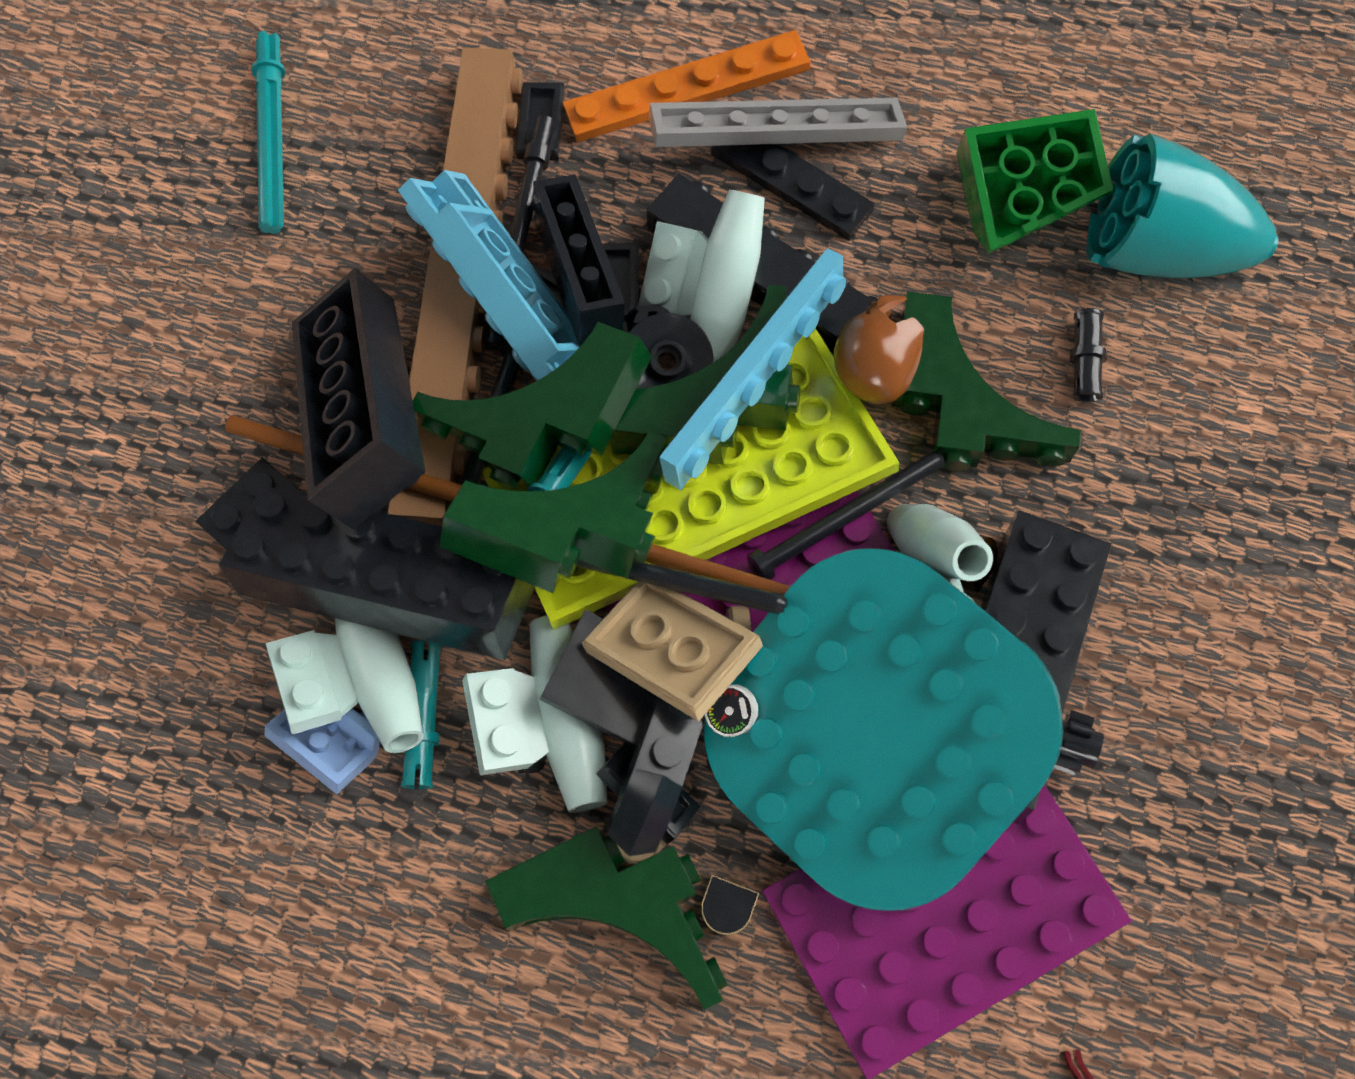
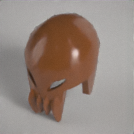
(877, 355)

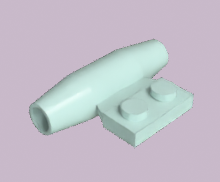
(711, 275)
(940, 542)
(331, 674)
(518, 729)

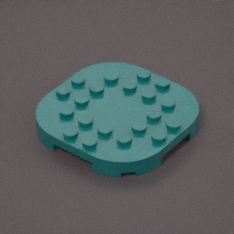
(888, 730)

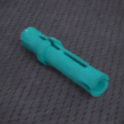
(426, 680)

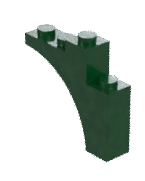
(671, 405)
(567, 408)
(967, 409)
(547, 532)
(644, 900)

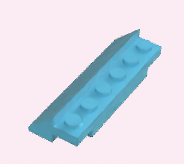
(492, 270)

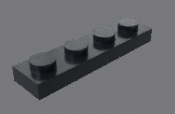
(799, 185)

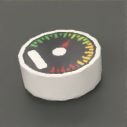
(733, 712)

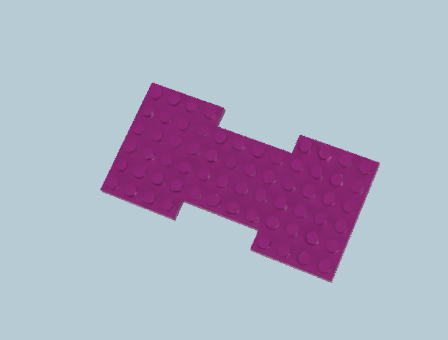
(926, 969)

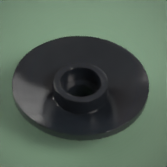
(675, 337)

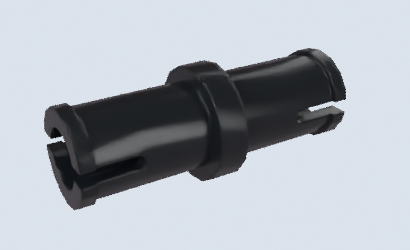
(1088, 355)

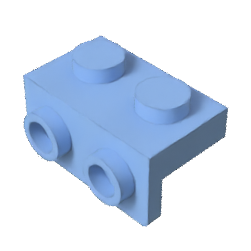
(331, 751)

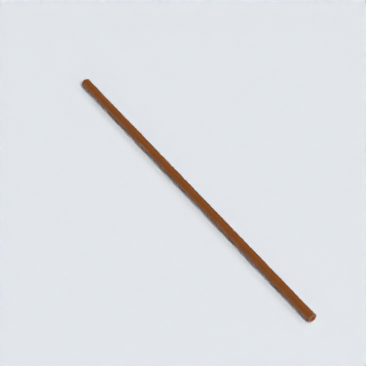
(448, 490)

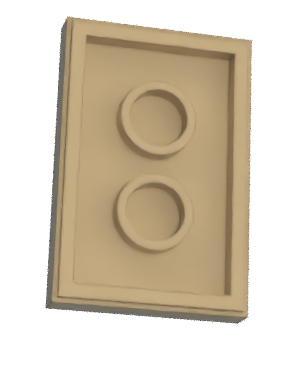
(673, 647)

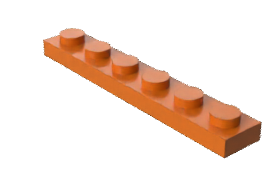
(691, 82)

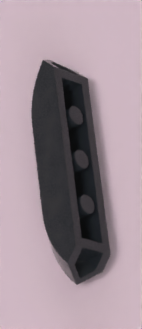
(654, 778)

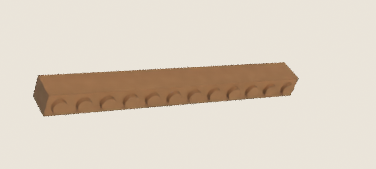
(449, 318)

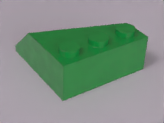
(1030, 173)

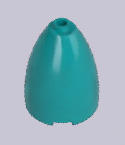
(1176, 215)

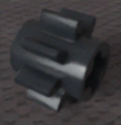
(1080, 743)

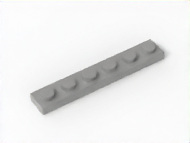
(776, 122)

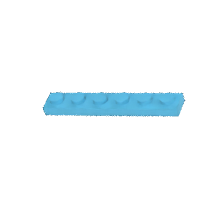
(748, 376)

